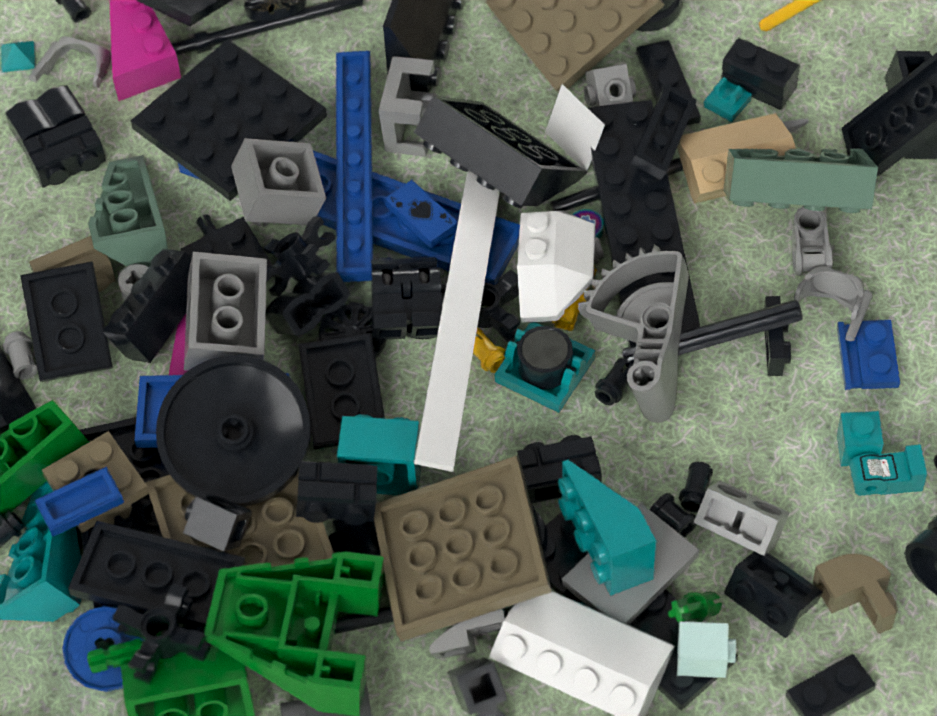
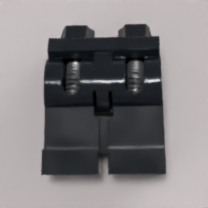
(405, 294)

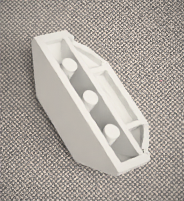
(553, 263)

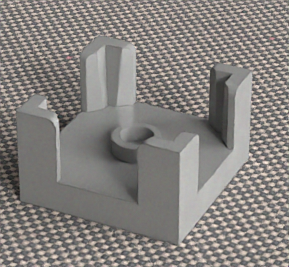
(403, 106)

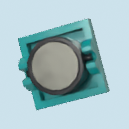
(544, 365)

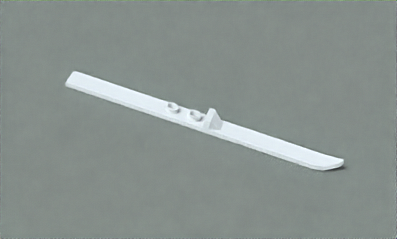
(457, 327)

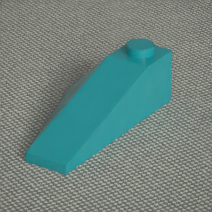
(40, 570)

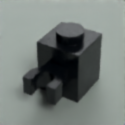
(478, 687)

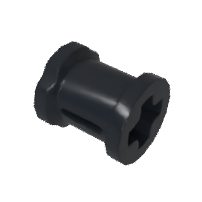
(673, 514)

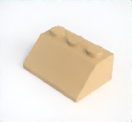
(706, 151)

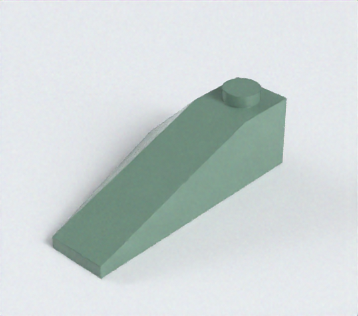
(127, 215)

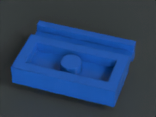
(870, 358)

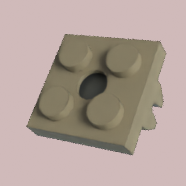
(91, 458)

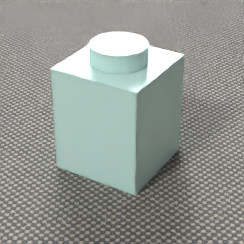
(704, 649)

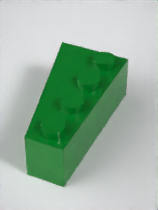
(31, 446)

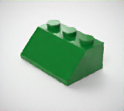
(191, 688)

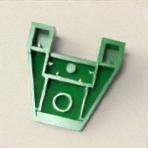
(286, 622)

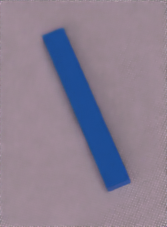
(354, 166)

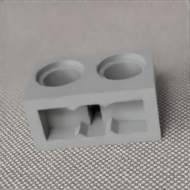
(741, 517)

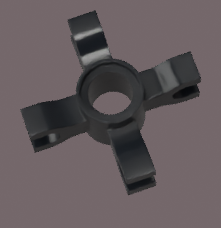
(297, 256)
(495, 297)
(164, 646)

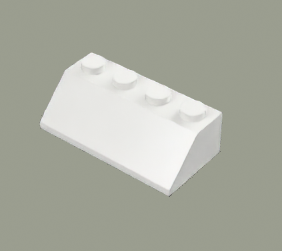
(583, 653)

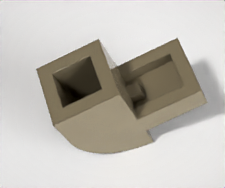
(854, 580)

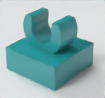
(727, 100)

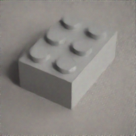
(225, 307)

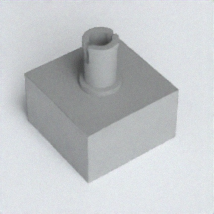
(277, 182)

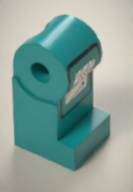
(889, 472)

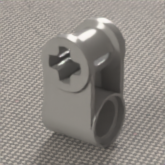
(810, 247)

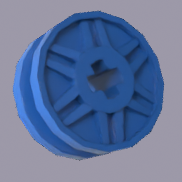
(85, 636)

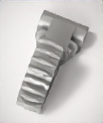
(656, 354)

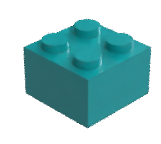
(383, 443)

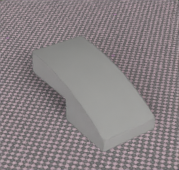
(459, 638)

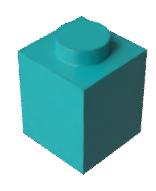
(858, 435)

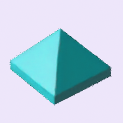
(17, 56)

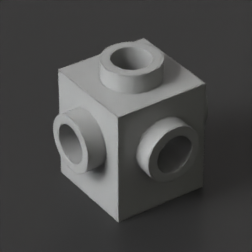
(613, 78)

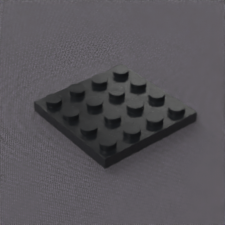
(220, 105)

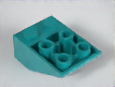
(608, 529)

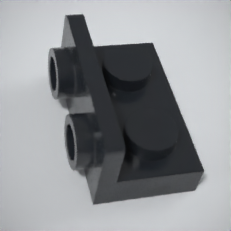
(771, 592)

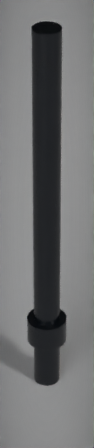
(203, 41)

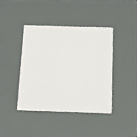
(574, 128)

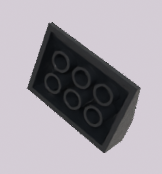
(420, 32)
(496, 151)

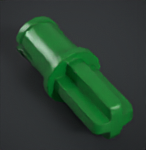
(695, 607)

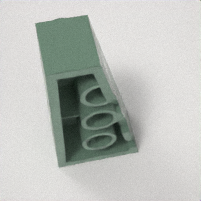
(801, 179)

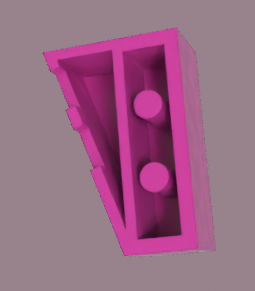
(139, 49)

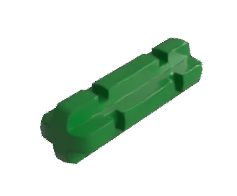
(116, 655)

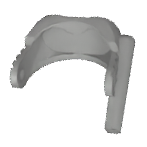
(63, 46)
(839, 286)

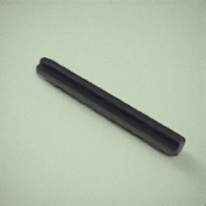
(732, 328)

